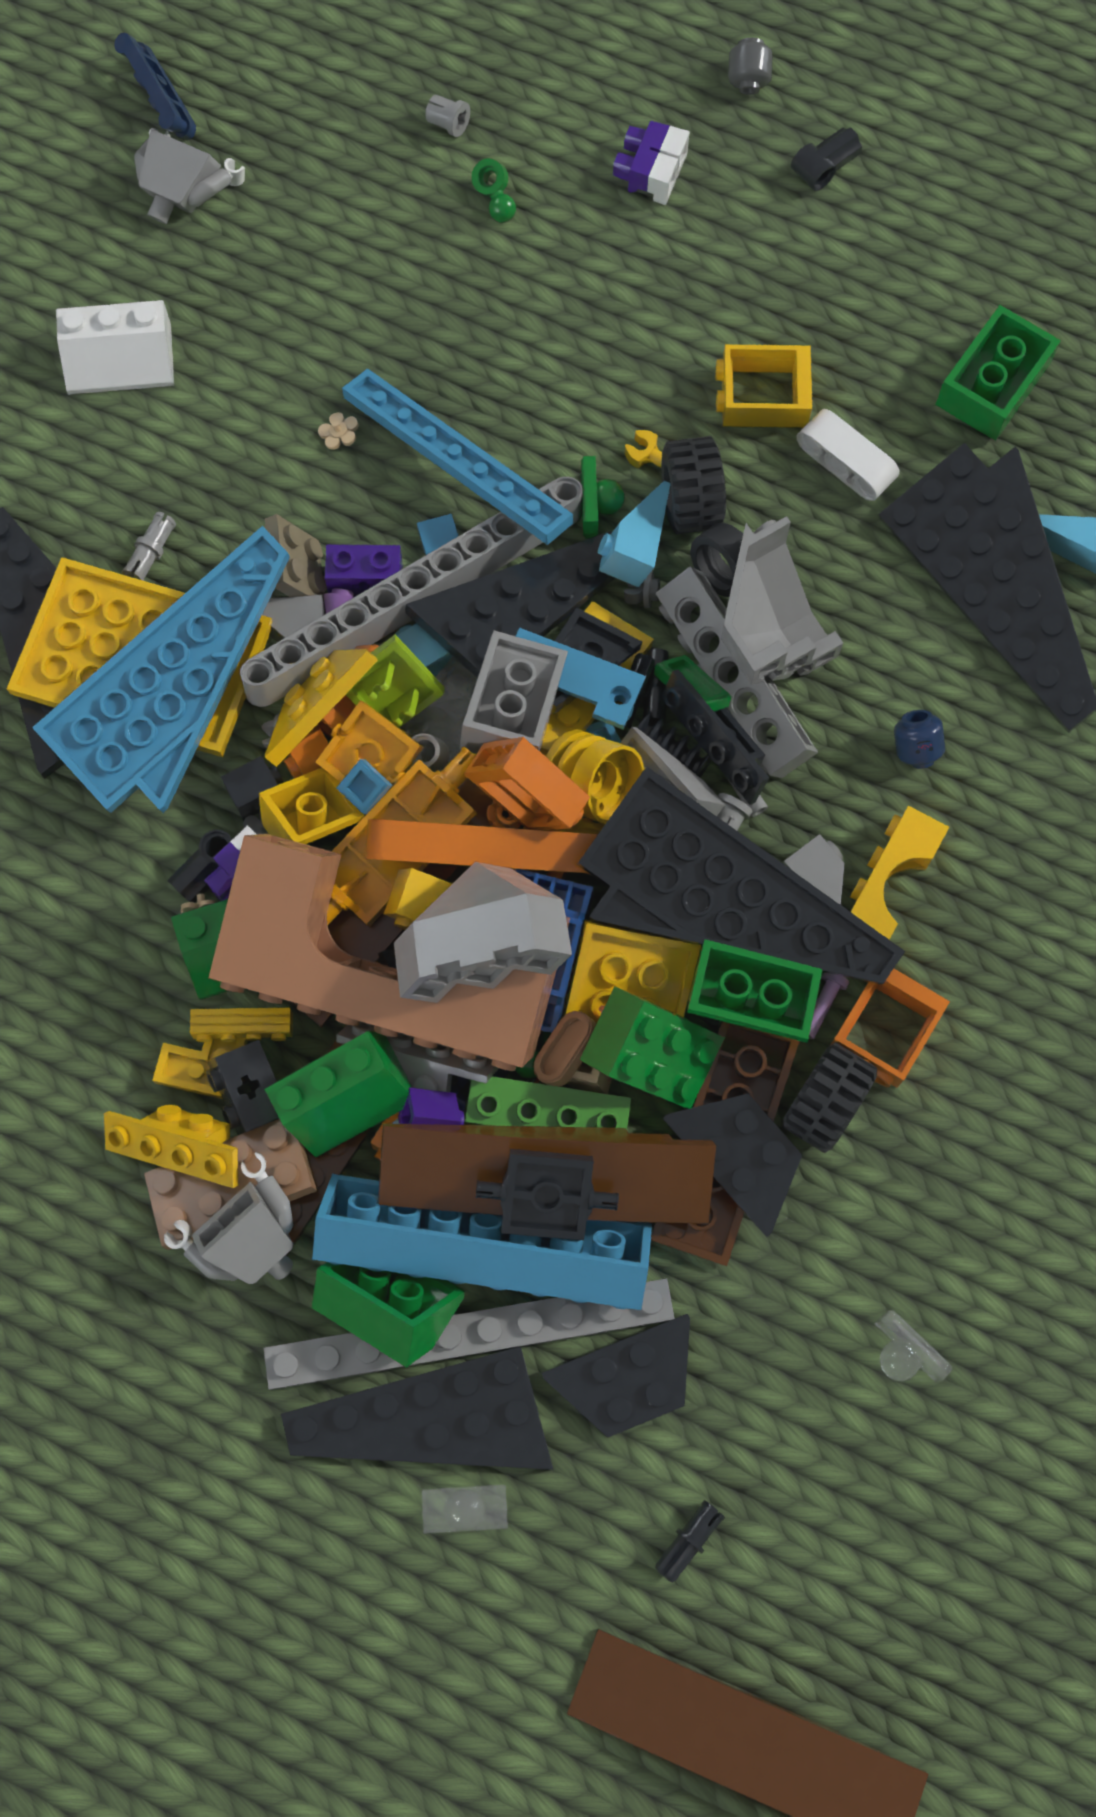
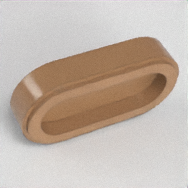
(563, 1049)

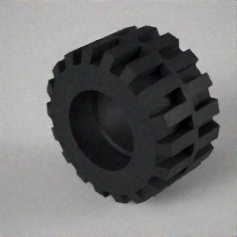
(696, 485)
(830, 1097)

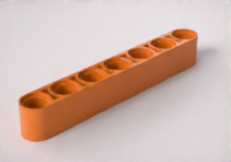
(472, 844)

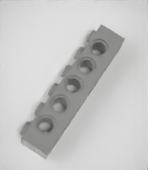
(792, 743)

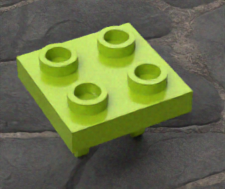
(397, 683)

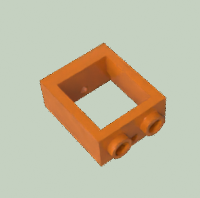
(527, 785)
(912, 996)

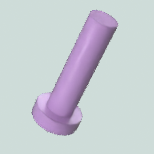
(826, 998)

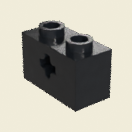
(239, 1067)

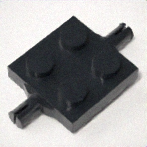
(547, 1194)

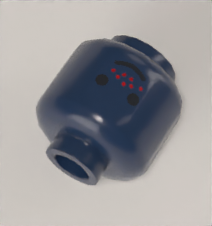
(919, 739)

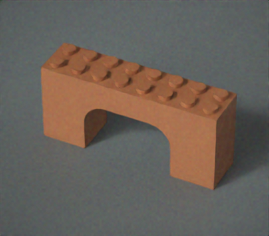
(281, 946)

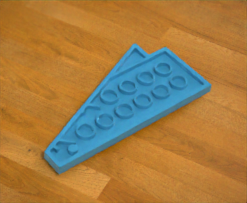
(155, 697)

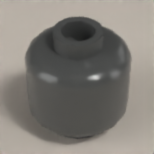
(750, 65)

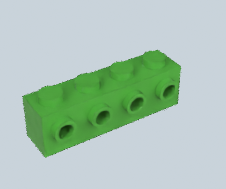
(534, 1104)

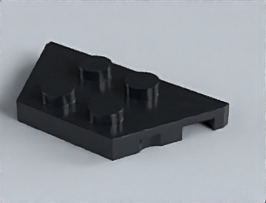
(751, 1155)
(628, 1379)

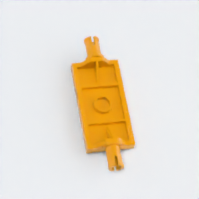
(417, 797)

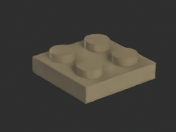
(304, 568)

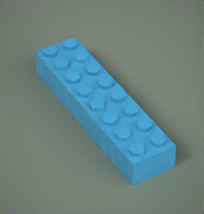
(471, 1249)

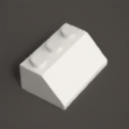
(115, 347)

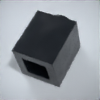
(247, 782)

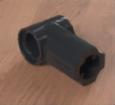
(820, 162)
(191, 875)

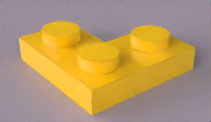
(187, 1068)

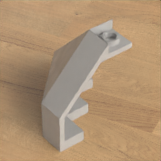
(768, 613)
(481, 933)

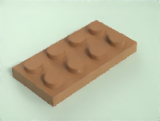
(196, 1200)

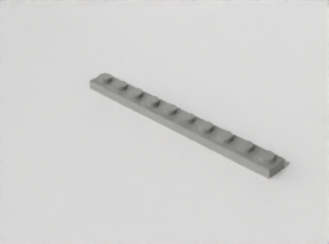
(466, 1336)

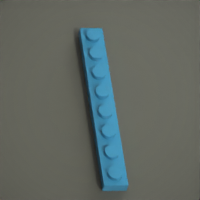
(458, 456)

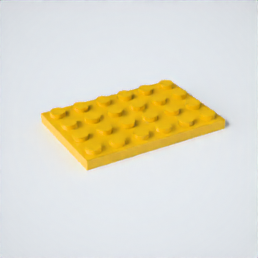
(89, 620)

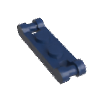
(162, 94)

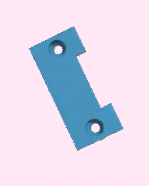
(596, 682)

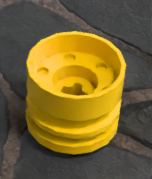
(599, 768)

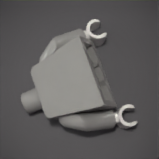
(180, 175)
(244, 1235)

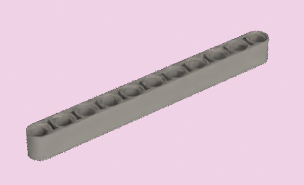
(455, 563)

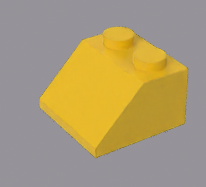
(307, 808)

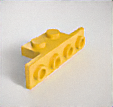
(176, 1142)

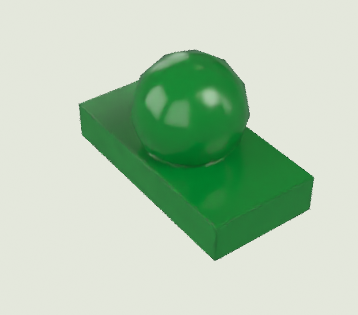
(597, 497)
(708, 689)

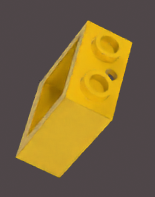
(765, 358)

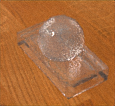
(908, 1351)
(464, 1509)

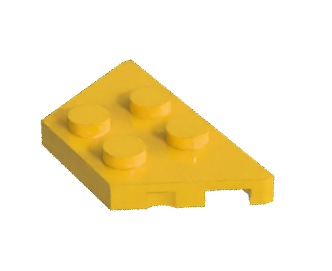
(310, 702)

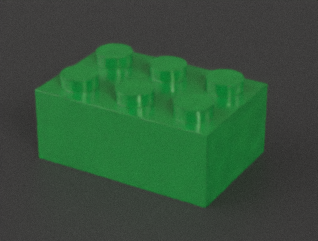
(997, 372)
(651, 1048)

